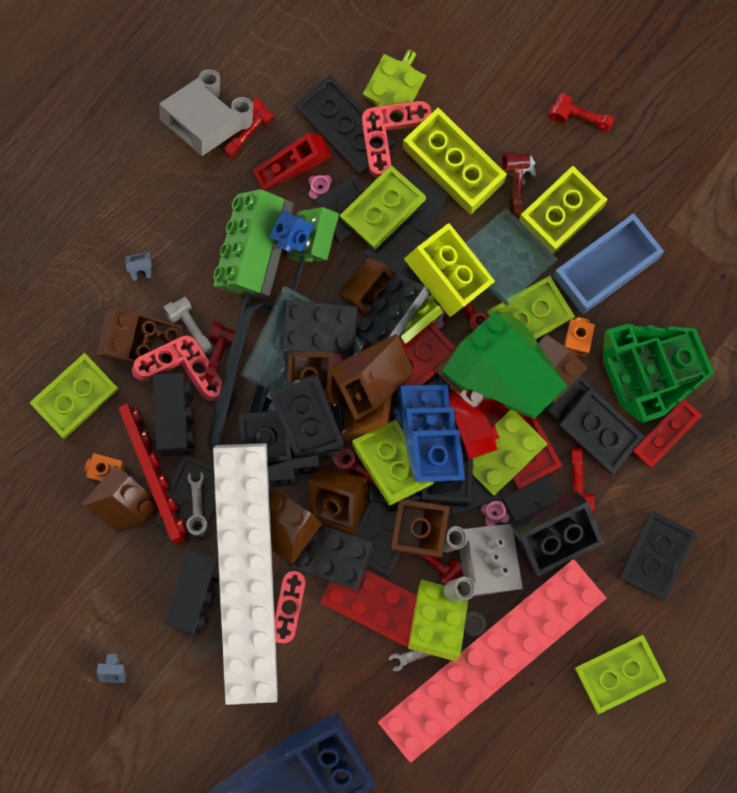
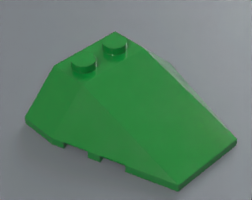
(506, 366)
(654, 367)

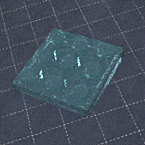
(510, 255)

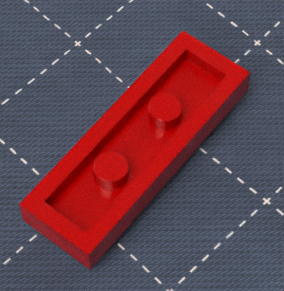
(666, 433)

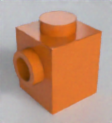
(579, 336)
(100, 466)

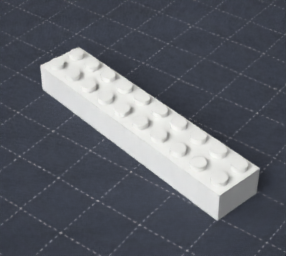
(245, 573)

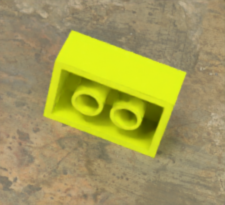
(563, 210)
(449, 269)

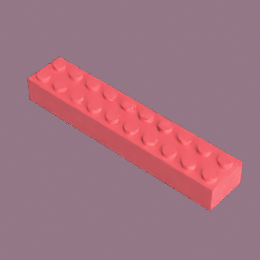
(491, 660)

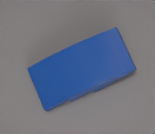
(431, 433)

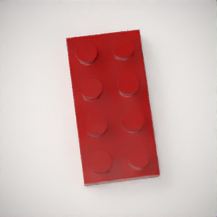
(543, 463)
(376, 606)

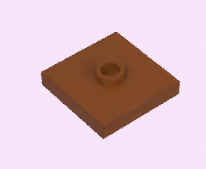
(370, 422)

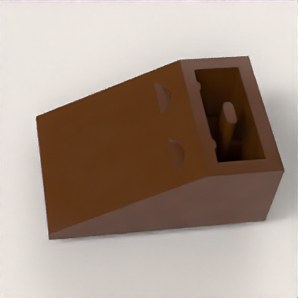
(131, 334)
(372, 376)

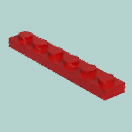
(158, 482)

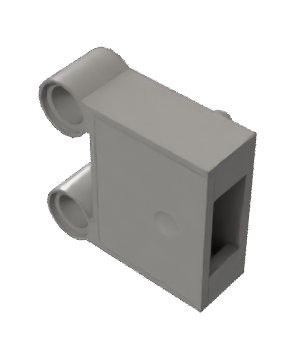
(201, 117)
(486, 559)

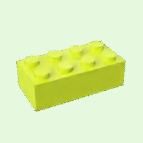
(454, 161)

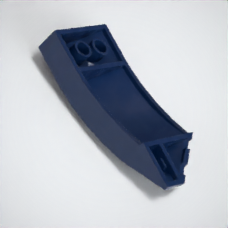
(311, 761)

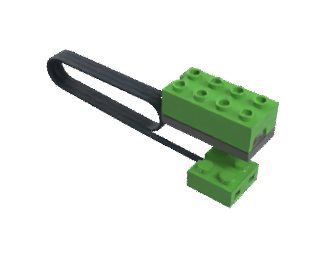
(249, 270)

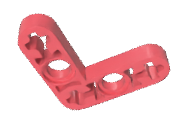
(384, 124)
(179, 357)
(298, 590)

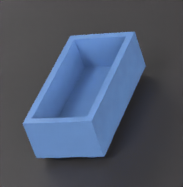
(608, 264)

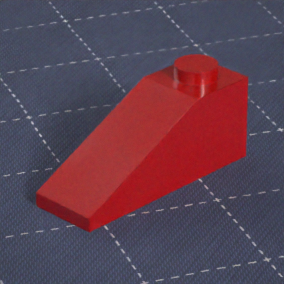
(292, 161)
(474, 427)

